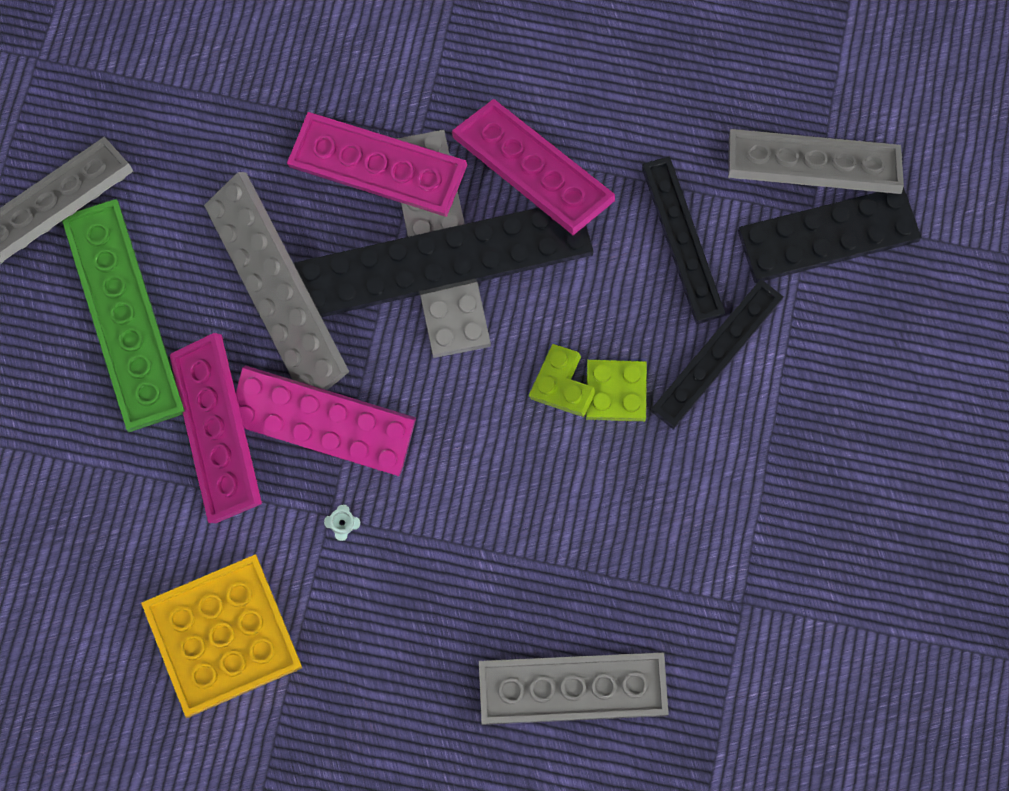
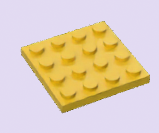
(221, 636)

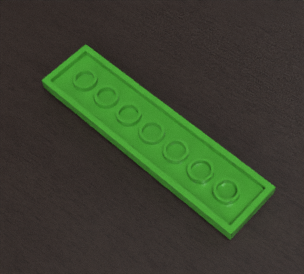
(123, 316)

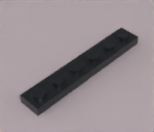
(683, 240)
(716, 354)

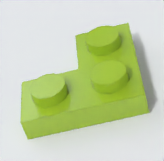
(555, 385)

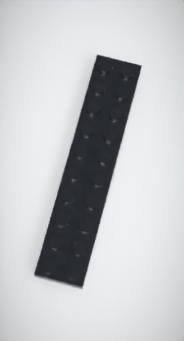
(439, 260)

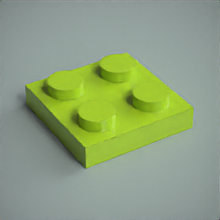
(618, 389)

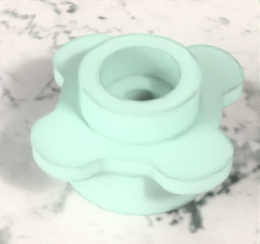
(342, 531)

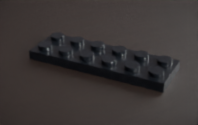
(828, 234)

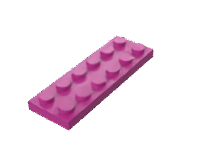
(377, 164)
(533, 166)
(324, 420)
(215, 429)

